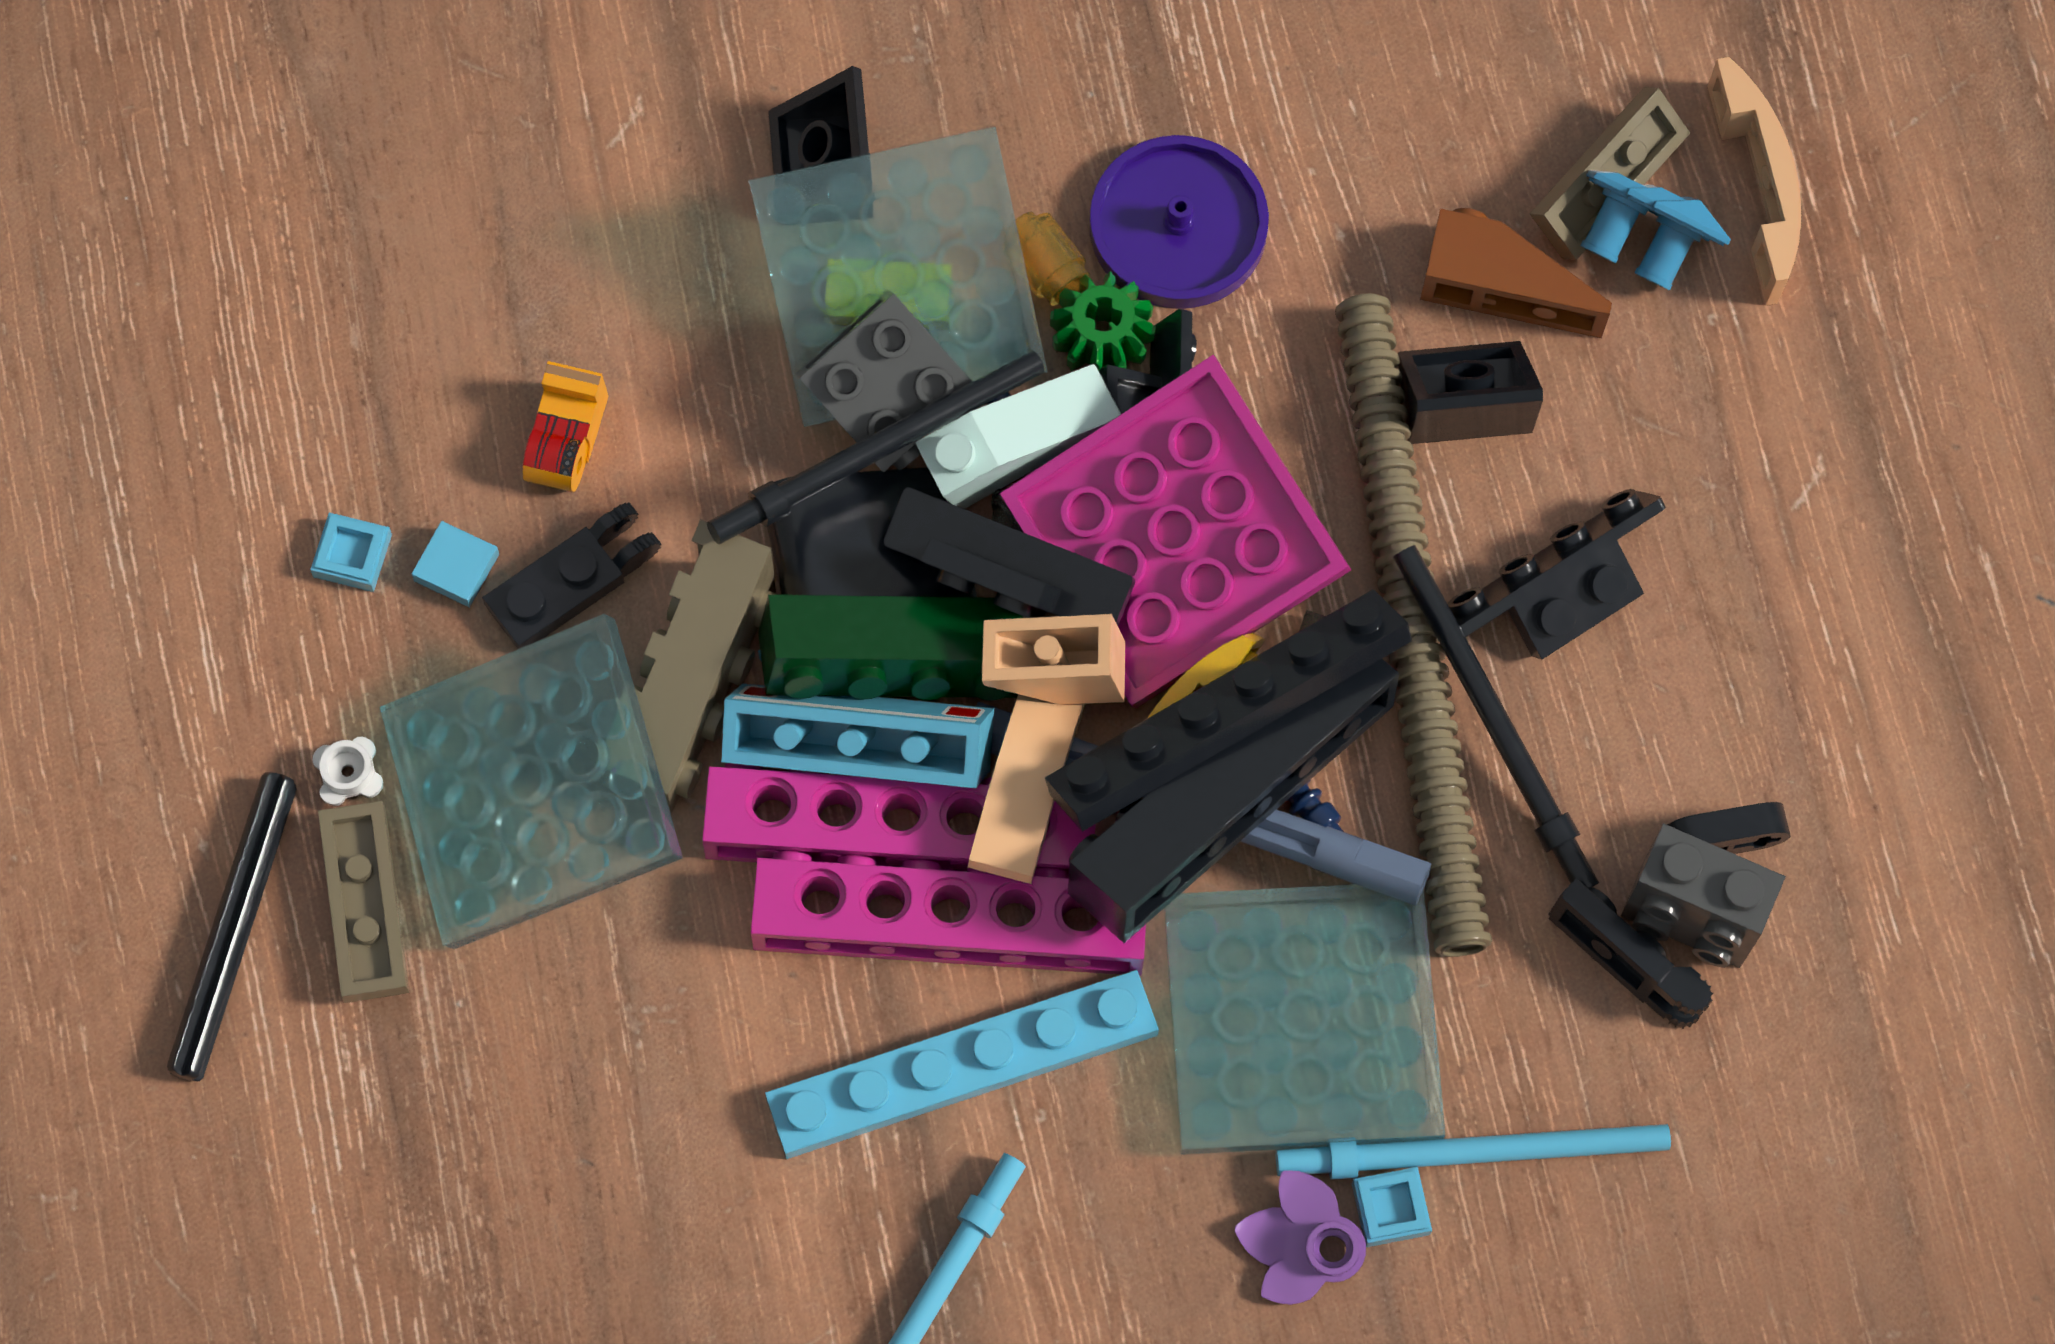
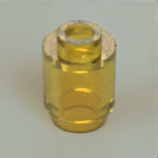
(1049, 256)

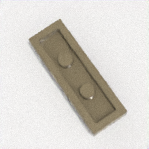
(1632, 146)
(363, 902)

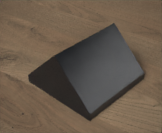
(820, 124)
(1469, 392)

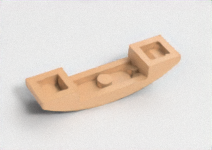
(1746, 112)
(1018, 797)

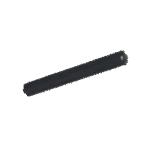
(231, 927)

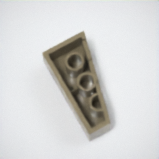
(702, 653)

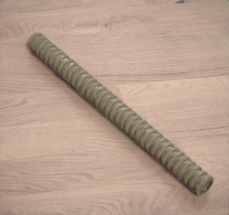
(1419, 664)

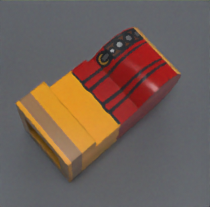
(564, 426)

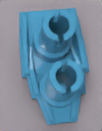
(1679, 217)

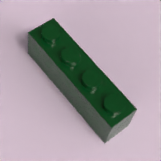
(876, 646)

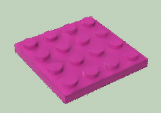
(1193, 511)

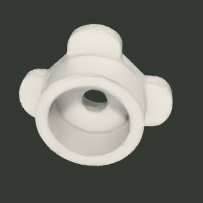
(344, 753)

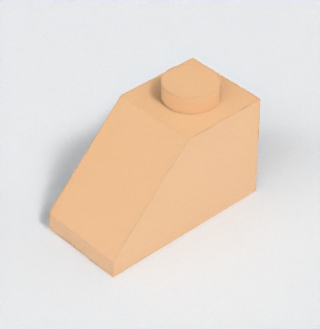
(1056, 658)

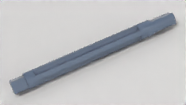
(1305, 841)

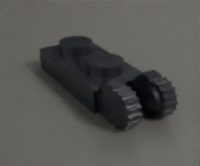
(568, 578)
(1630, 955)

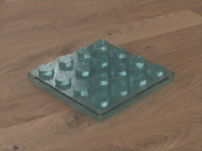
(906, 220)
(530, 782)
(1301, 1019)

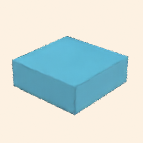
(351, 552)
(455, 564)
(1391, 1207)

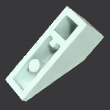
(1015, 435)

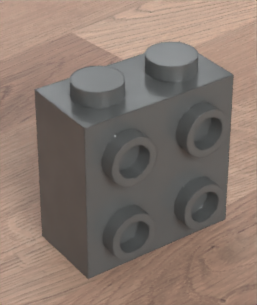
(881, 373)
(1702, 897)

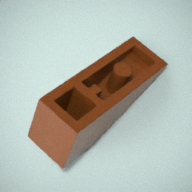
(1499, 273)

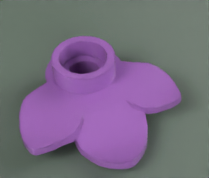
(1291, 1240)

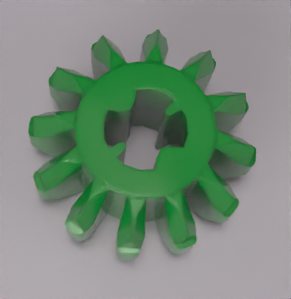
(1093, 303)

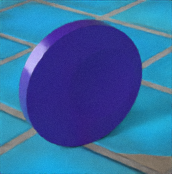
(1179, 221)

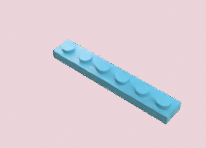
(961, 1064)

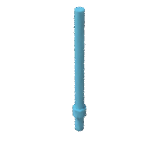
(1345, 1159)
(978, 1220)

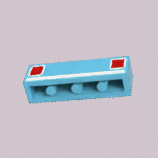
(859, 736)

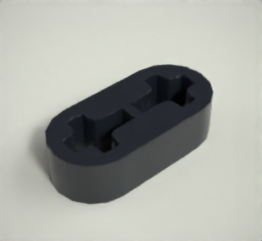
(1739, 828)

